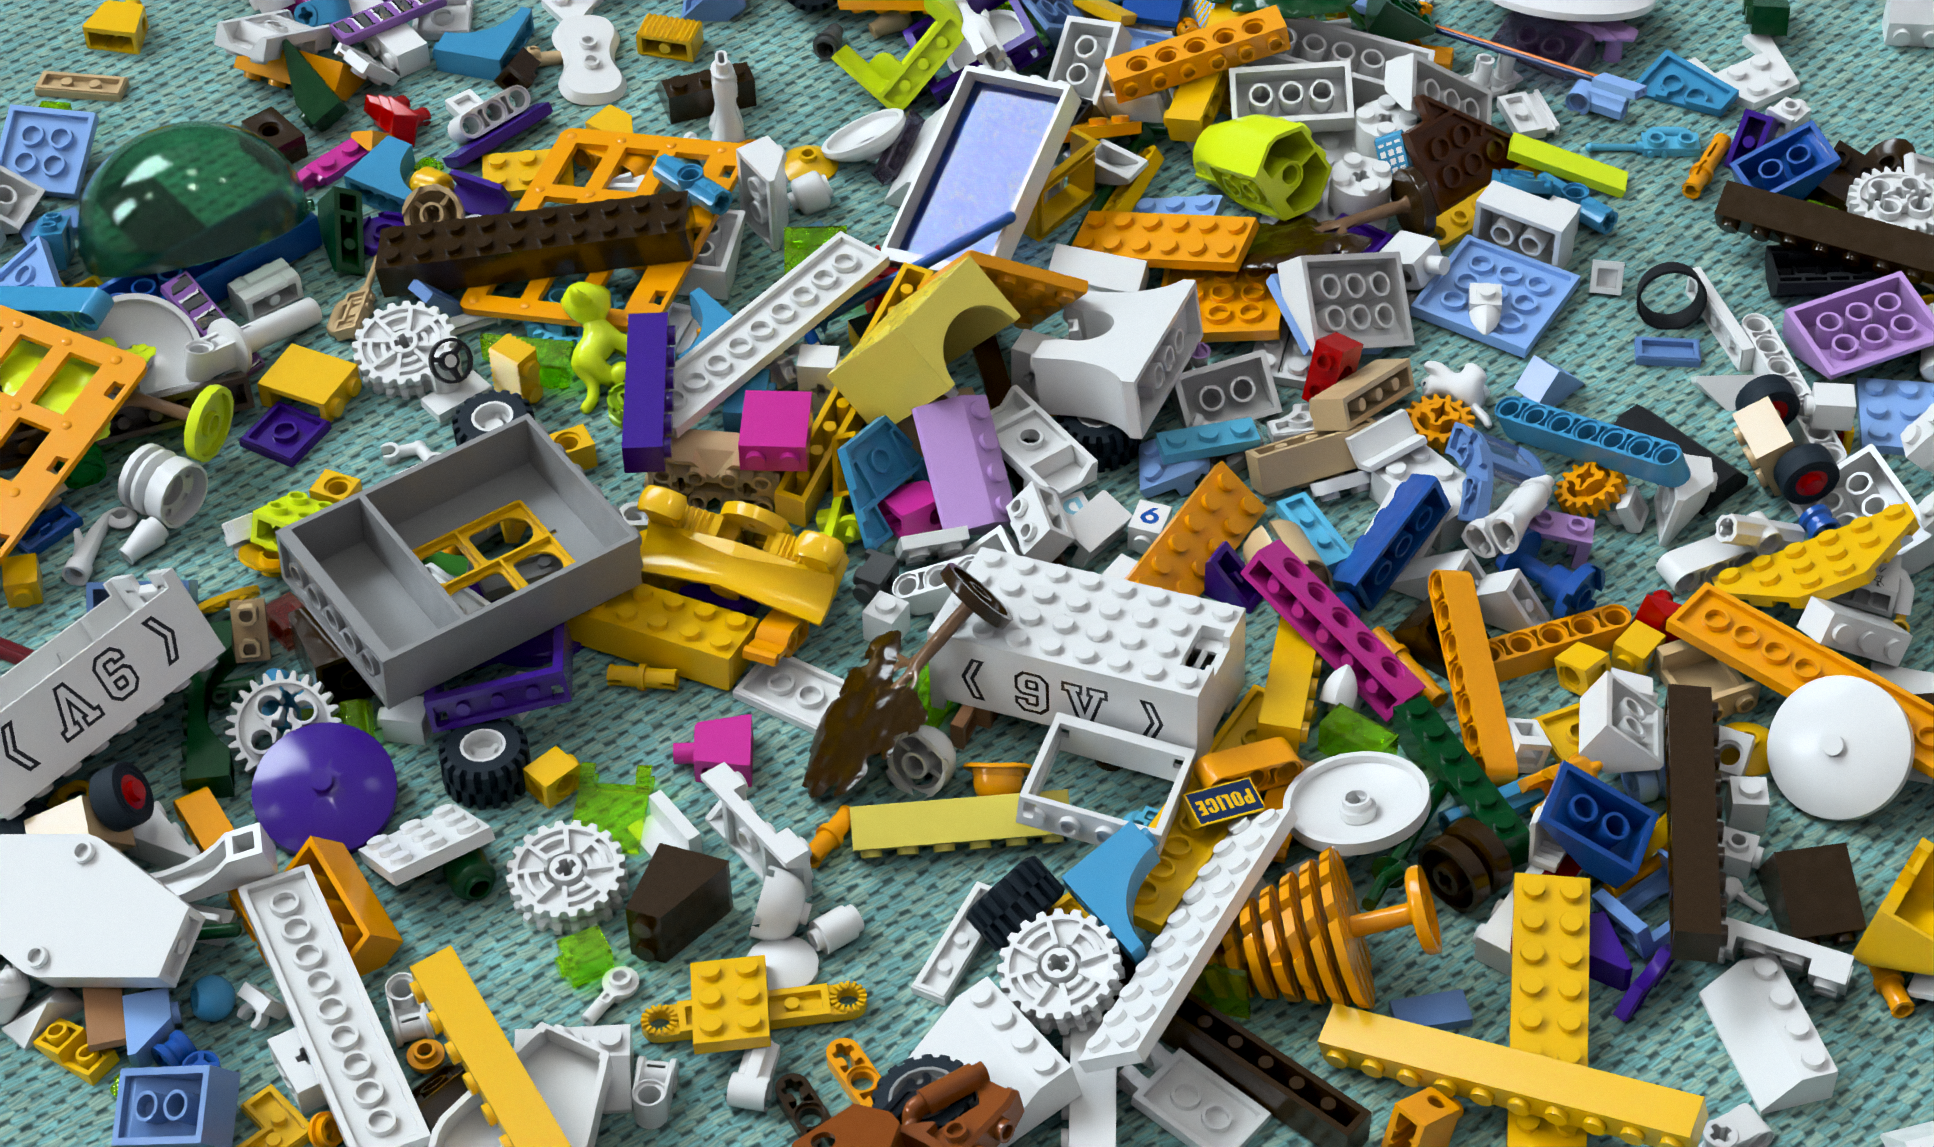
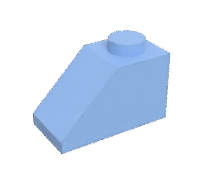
(1546, 382)
(148, 1021)

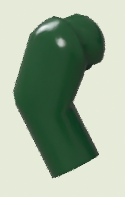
(228, 692)

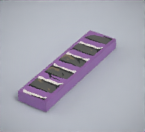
(381, 18)
(199, 307)

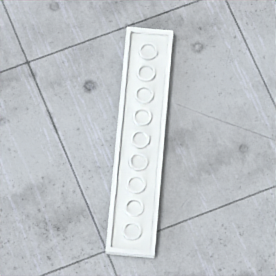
(770, 326)
(1187, 941)
(332, 1012)

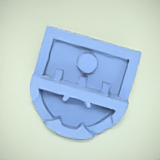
(1160, 478)

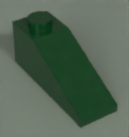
(311, 93)
(342, 229)

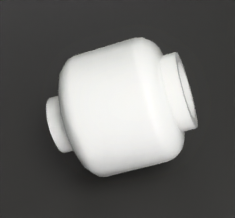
(810, 193)

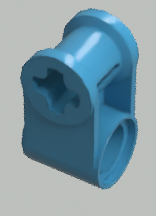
(322, 12)

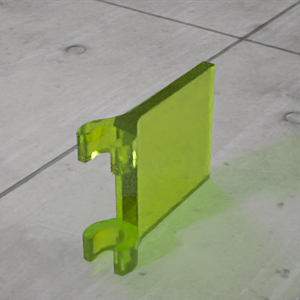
(615, 806)

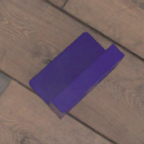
(481, 195)

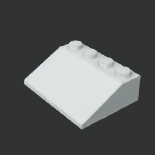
(1349, 295)
(1868, 488)
(993, 1030)

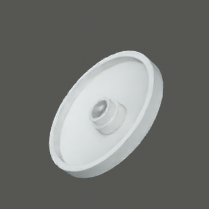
(157, 323)
(1840, 748)
(1358, 802)

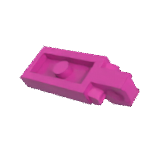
(332, 165)

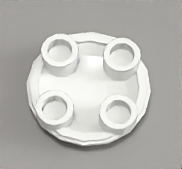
(788, 962)

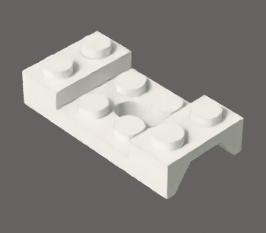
(262, 36)
(1054, 459)
(748, 834)
(1827, 967)

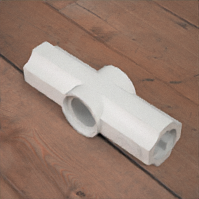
(1757, 532)

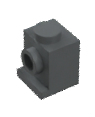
(875, 575)

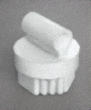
(238, 532)

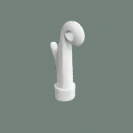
(79, 566)

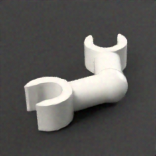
(411, 449)

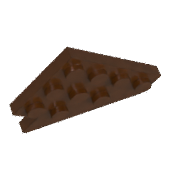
(1454, 151)

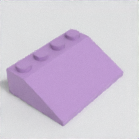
(1859, 326)

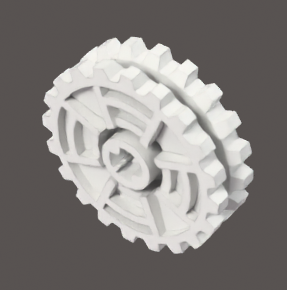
(397, 346)
(567, 877)
(1066, 944)

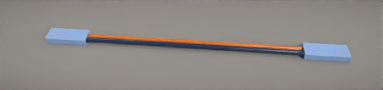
(1602, 81)

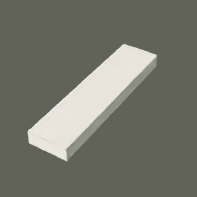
(1723, 323)
(952, 954)

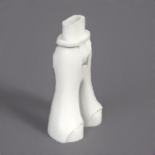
(726, 118)
(1508, 524)

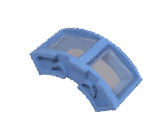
(1491, 469)

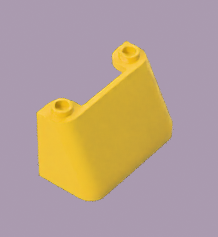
(1904, 924)

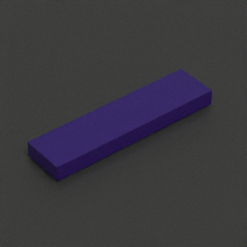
(498, 135)

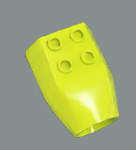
(1263, 164)

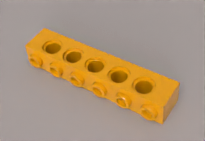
(1197, 54)

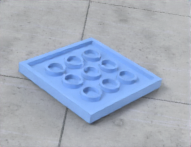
(1530, 294)

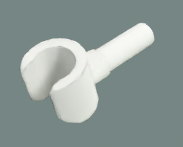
(1735, 890)

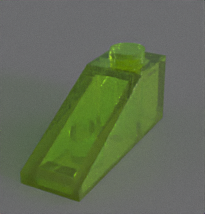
(552, 356)

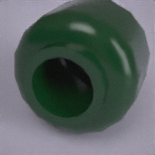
(470, 875)

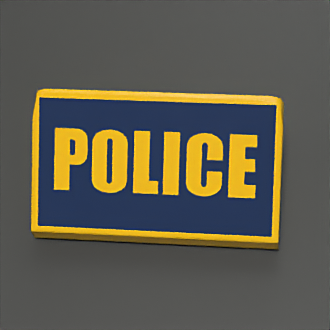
(1222, 803)

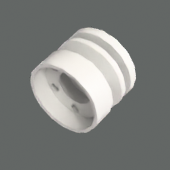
(162, 485)

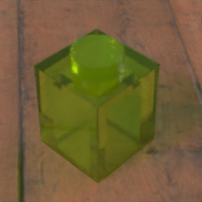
(583, 957)

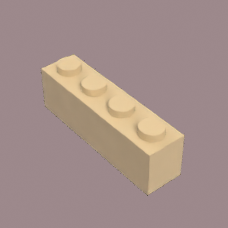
(1361, 394)
(1301, 460)

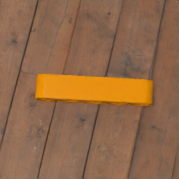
(1538, 645)

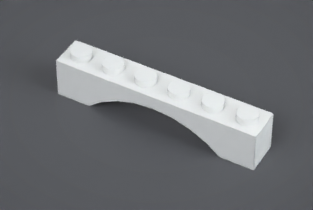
(231, 862)

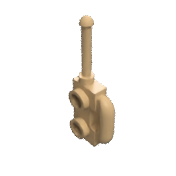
(351, 311)

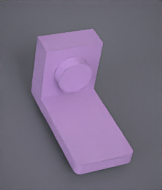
(1567, 529)

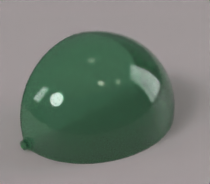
(186, 199)

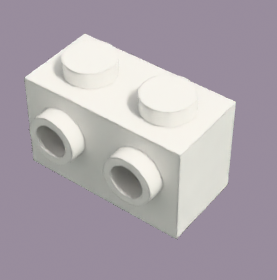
(1039, 523)

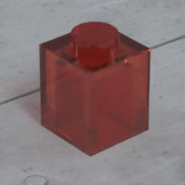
(278, 619)

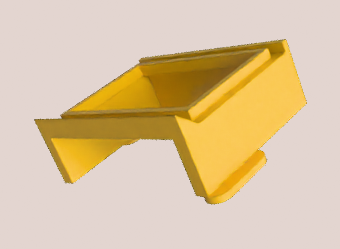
(1079, 192)

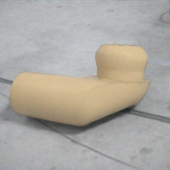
(546, 58)

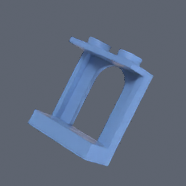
(1622, 911)

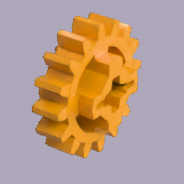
(1436, 419)
(1589, 489)

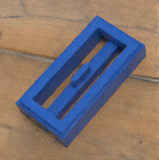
(49, 533)

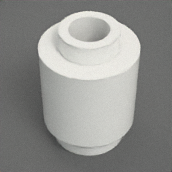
(835, 928)

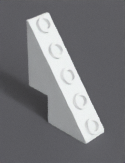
(1503, 596)

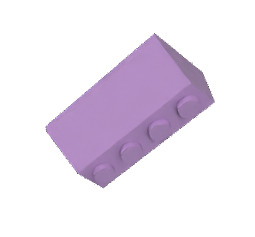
(964, 463)

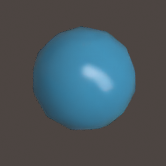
(212, 998)

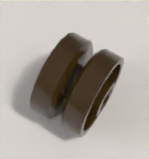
(1466, 864)

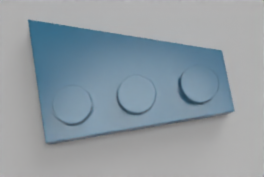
(1687, 86)

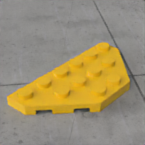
(1822, 565)

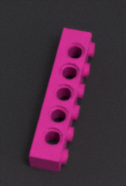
(1331, 627)

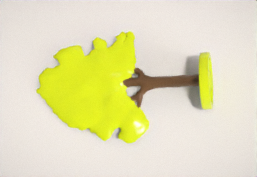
(206, 421)

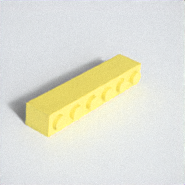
(944, 824)

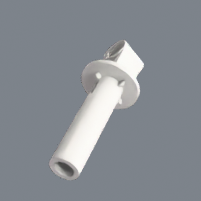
(231, 347)

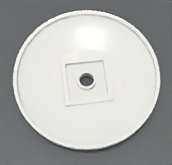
(1581, 9)

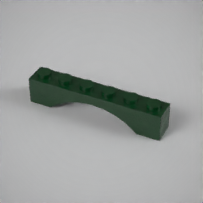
(1432, 742)
(205, 756)

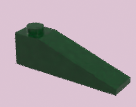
(1398, 20)

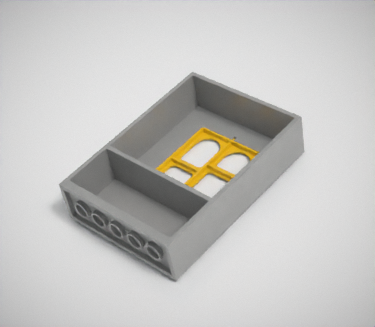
(390, 617)

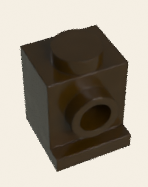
(518, 71)

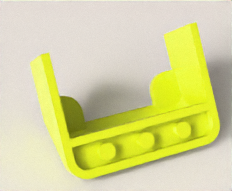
(900, 82)

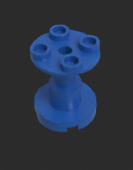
(1568, 589)

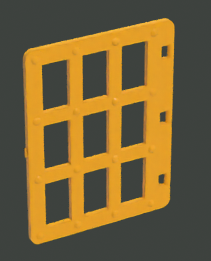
(659, 279)
(69, 433)

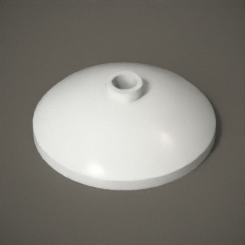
(1006, 27)
(865, 136)

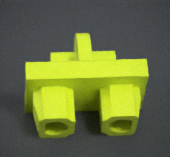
(838, 522)

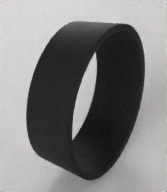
(1675, 320)

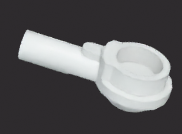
(617, 985)

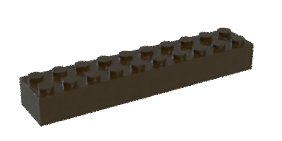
(537, 243)

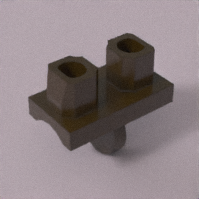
(1854, 161)

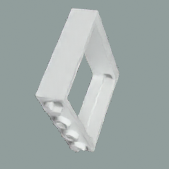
(1112, 747)

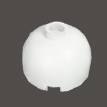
(917, 755)
(780, 906)

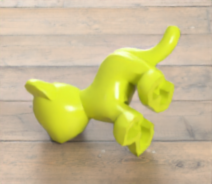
(590, 306)

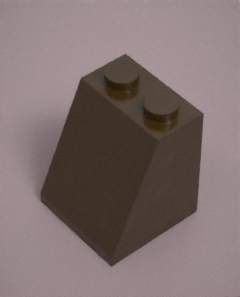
(324, 660)
(1813, 894)
(676, 902)

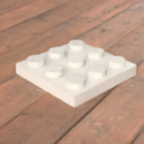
(425, 843)

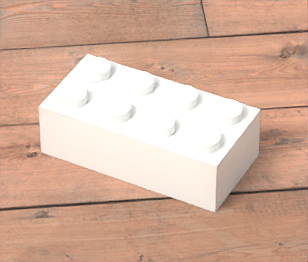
(1301, 92)

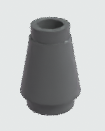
(828, 41)

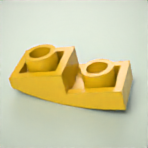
(68, 1047)

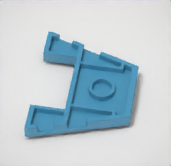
(873, 467)

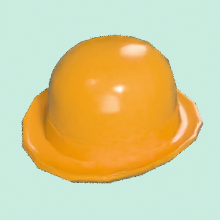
(997, 777)

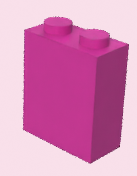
(776, 430)

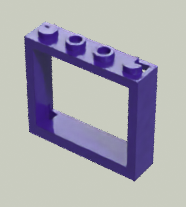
(1016, 49)
(508, 694)

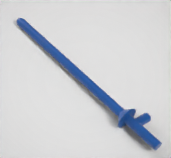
(926, 262)

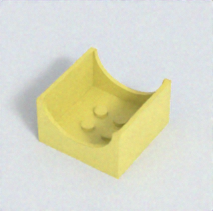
(908, 351)

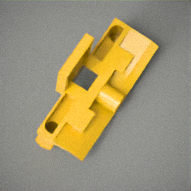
(742, 554)

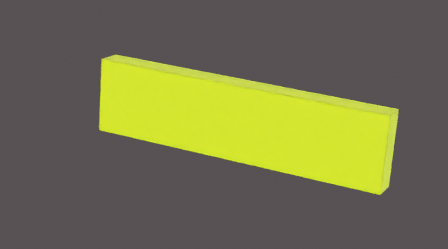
(1567, 165)

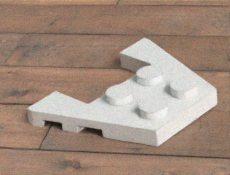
(1759, 78)

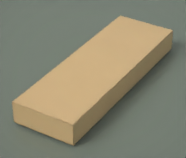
(81, 86)

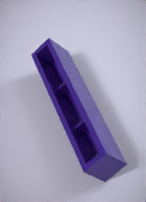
(647, 394)

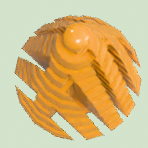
(1316, 935)

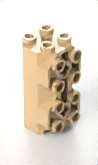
(709, 467)

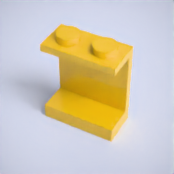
(311, 379)

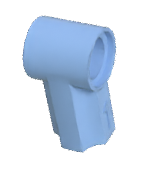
(1587, 98)

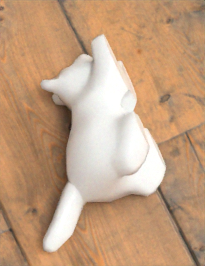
(1463, 386)

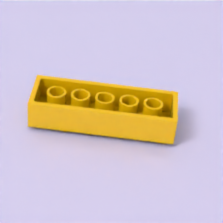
(669, 633)

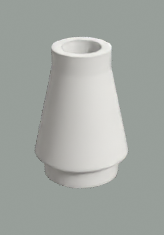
(144, 539)

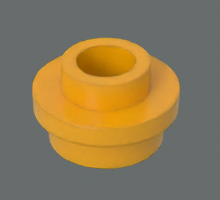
(427, 1063)
(324, 1130)

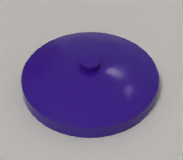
(324, 785)

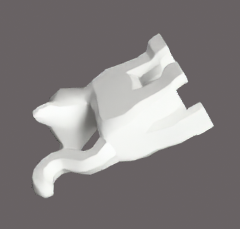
(983, 39)

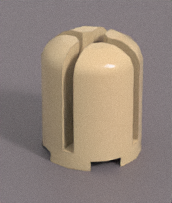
(1295, 539)

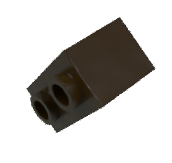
(279, 132)

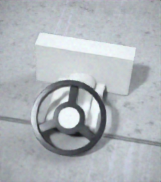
(449, 383)

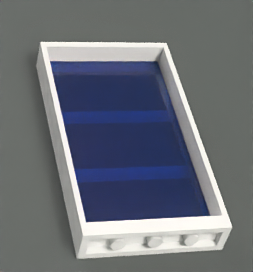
(982, 162)

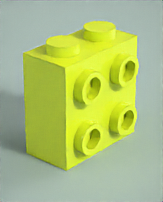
(280, 514)

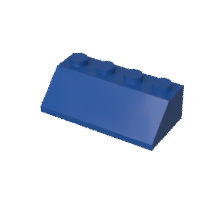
(1392, 540)

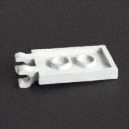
(1192, 1101)

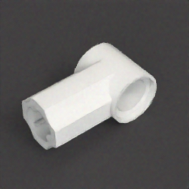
(753, 1081)

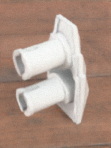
(1497, 80)

